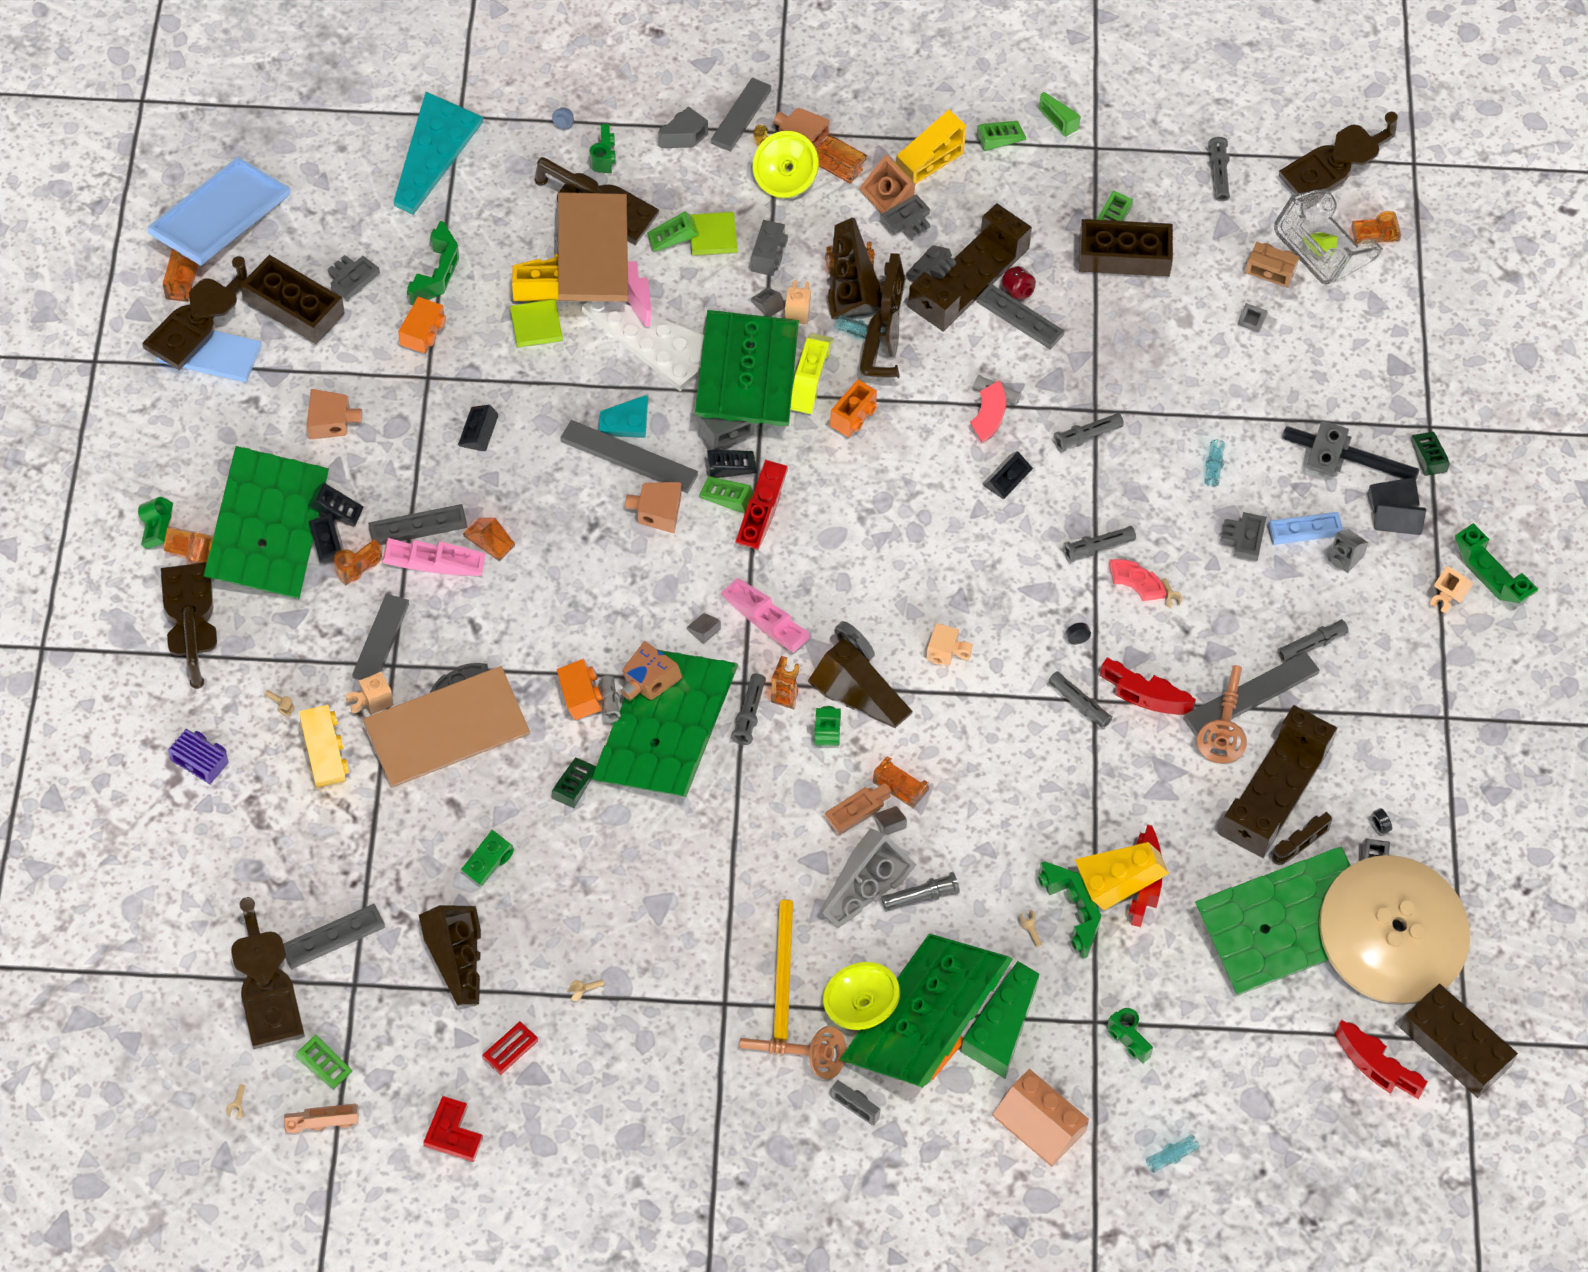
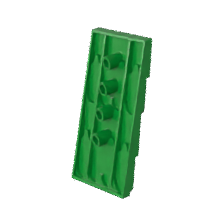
(743, 381)
(269, 503)
(677, 718)
(1284, 901)
(937, 1000)

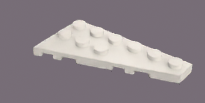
(663, 346)

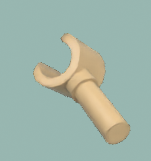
(1171, 594)
(285, 703)
(1030, 926)
(579, 988)
(237, 1103)

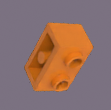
(422, 325)
(853, 408)
(579, 689)

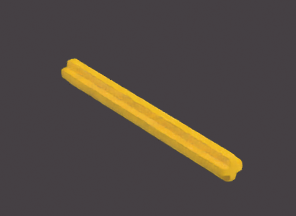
(783, 970)

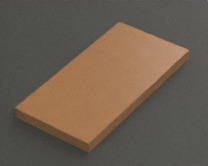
(592, 247)
(446, 726)

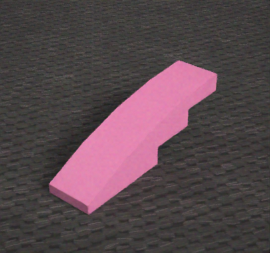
(639, 294)
(439, 558)
(764, 615)

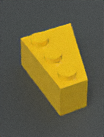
(933, 148)
(535, 280)
(323, 745)
(1120, 872)

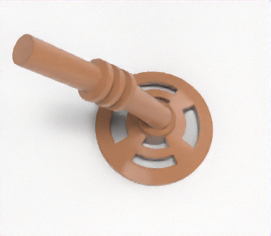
(1222, 732)
(815, 1051)

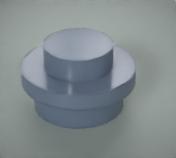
(563, 118)

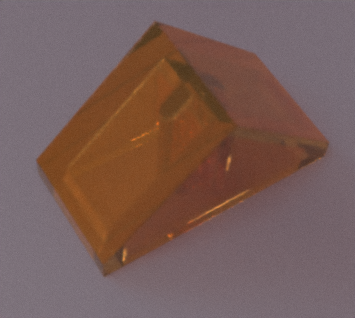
(490, 537)

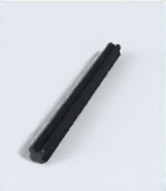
(1356, 455)

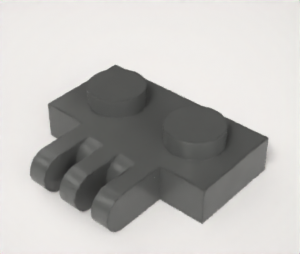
(907, 217)
(934, 262)
(352, 275)
(1244, 535)

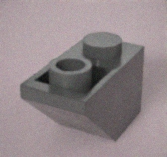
(684, 130)
(1347, 550)

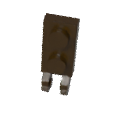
(1301, 839)

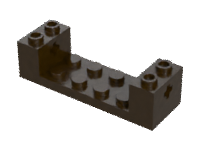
(975, 269)
(1279, 782)

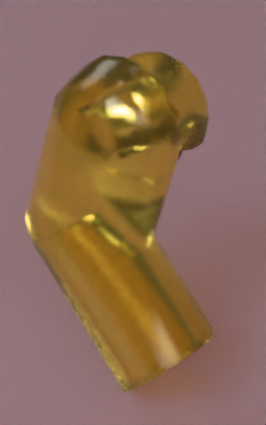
(760, 134)

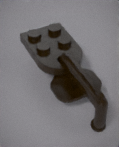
(1331, 164)
(639, 213)
(892, 294)
(193, 325)
(188, 606)
(268, 1007)

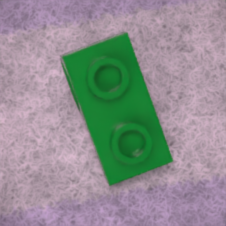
(600, 153)
(156, 517)
(827, 726)
(486, 858)
(1134, 1042)

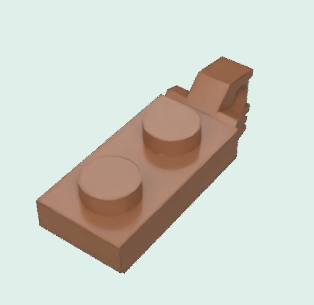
(857, 808)
(321, 1118)

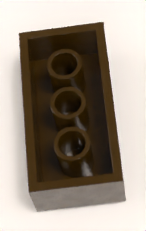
(1126, 247)
(292, 299)
(1458, 1040)

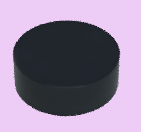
(1078, 633)
(1381, 821)

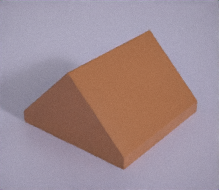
(887, 185)

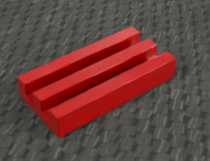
(494, 1063)

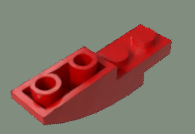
(762, 505)
(1153, 695)
(1149, 895)
(1369, 1057)

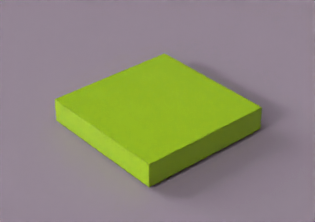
(715, 233)
(536, 323)

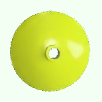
(776, 155)
(856, 987)

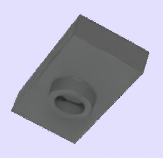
(855, 1102)

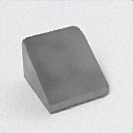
(768, 302)
(1252, 317)
(704, 627)
(891, 820)

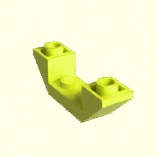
(809, 371)

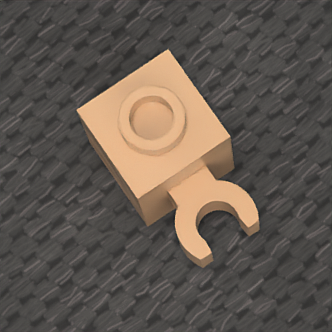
(798, 303)
(1452, 586)
(945, 644)
(374, 694)

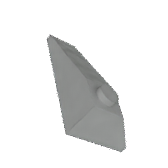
(868, 874)

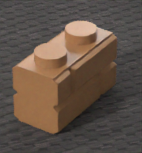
(1272, 264)

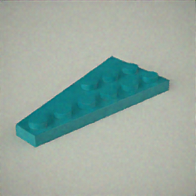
(436, 142)

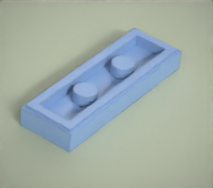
(1304, 528)

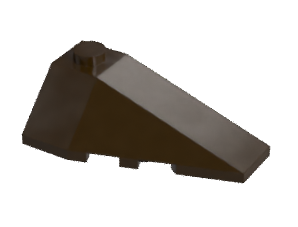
(854, 281)
(852, 680)
(452, 940)

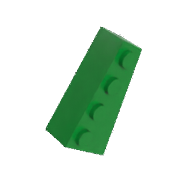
(1000, 1024)

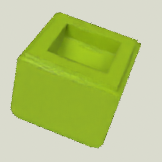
(1325, 240)

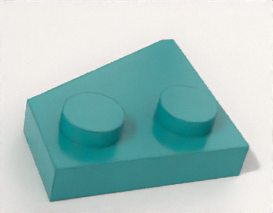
(625, 419)

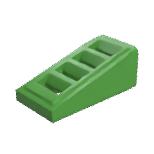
(1060, 115)
(991, 142)
(1120, 200)
(683, 233)
(738, 502)
(323, 1049)

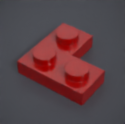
(446, 1133)

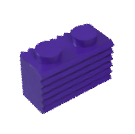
(198, 755)

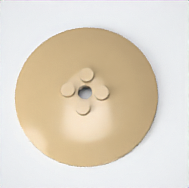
(1367, 948)

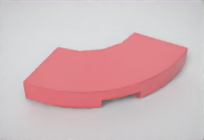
(991, 411)
(1138, 578)

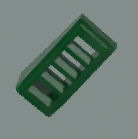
(1430, 467)
(568, 798)

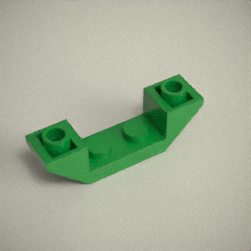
(434, 286)
(1488, 570)
(1057, 879)

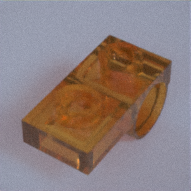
(1382, 229)
(188, 543)
(359, 562)

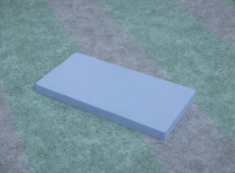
(219, 211)

